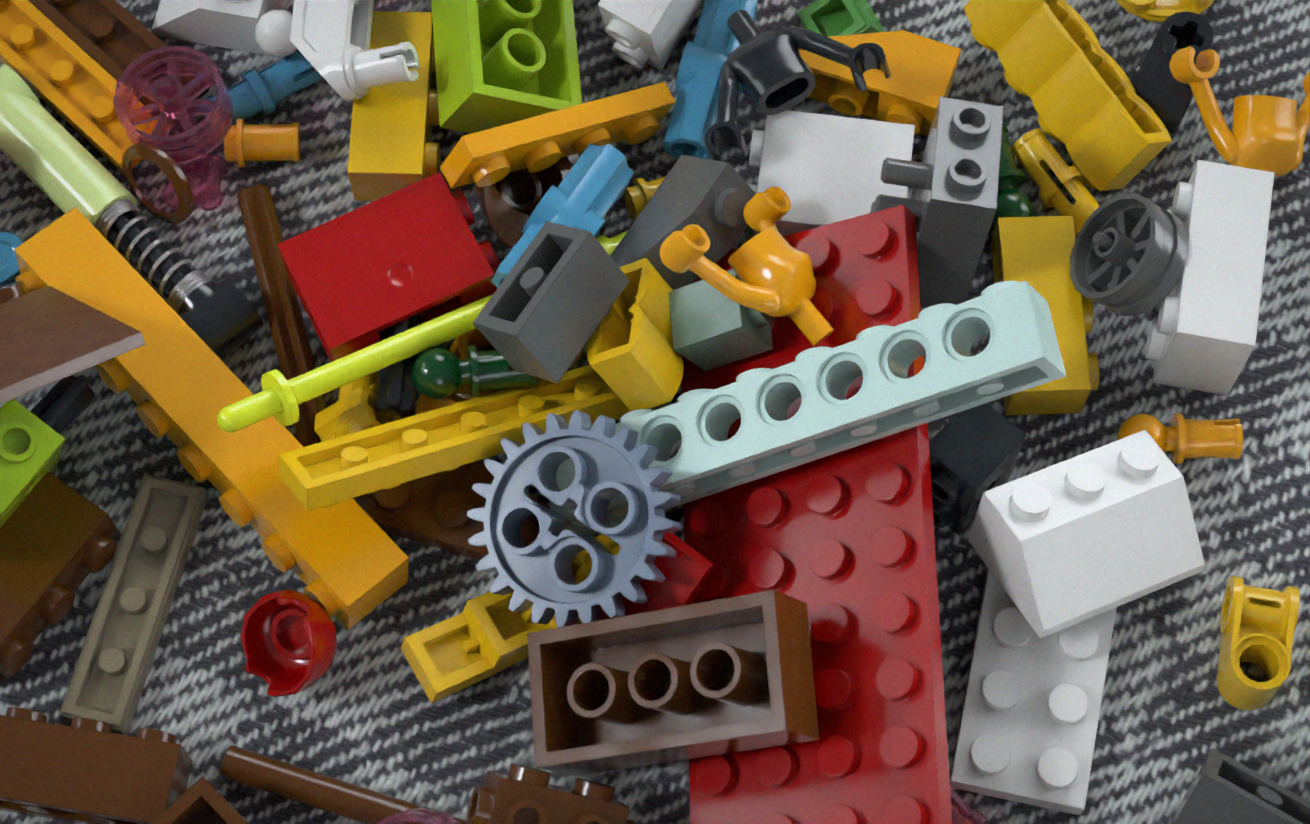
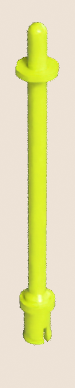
(283, 396)

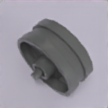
(1133, 248)

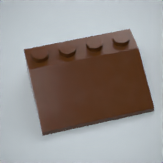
(53, 337)

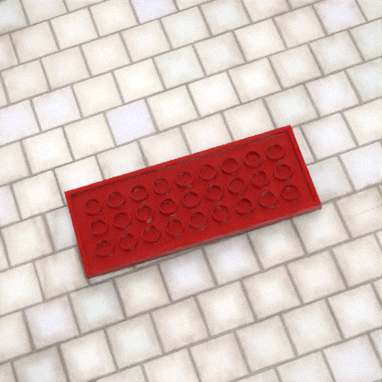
(861, 553)

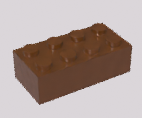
(672, 684)

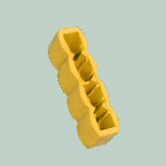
(1072, 85)

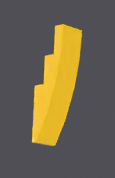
(480, 638)

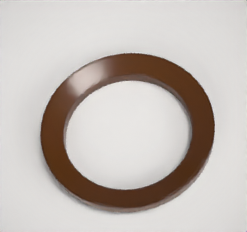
(172, 171)

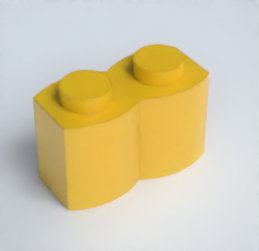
(635, 341)

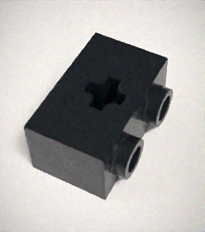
(967, 459)

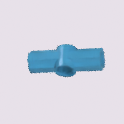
(699, 78)
(579, 200)

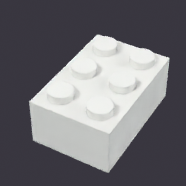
(1213, 309)

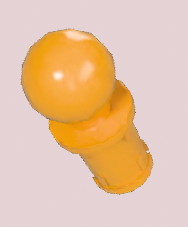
(1189, 436)

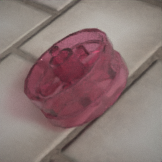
(158, 78)

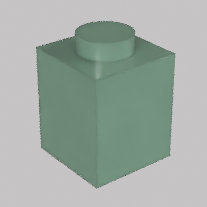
(715, 329)

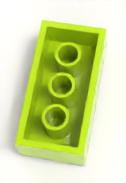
(503, 61)

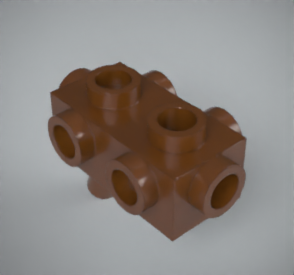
(529, 799)

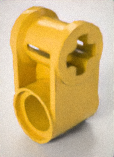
(1255, 629)

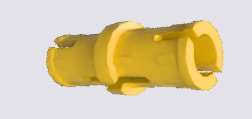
(1037, 158)

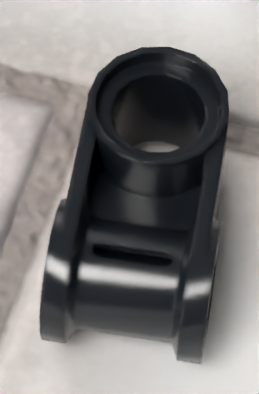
(1153, 76)

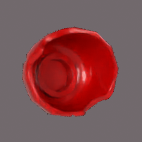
(288, 641)

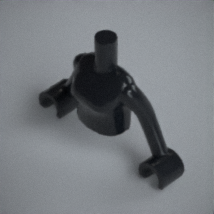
(776, 74)

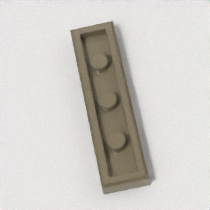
(135, 603)

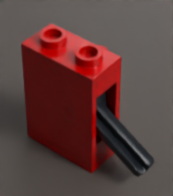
(390, 272)

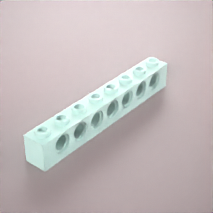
(1017, 358)

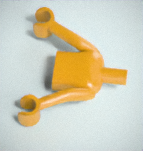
(1264, 127)
(772, 272)

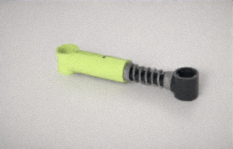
(78, 180)

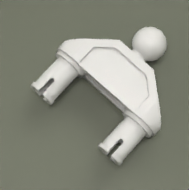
(337, 44)

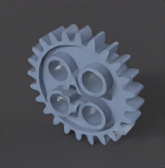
(603, 470)

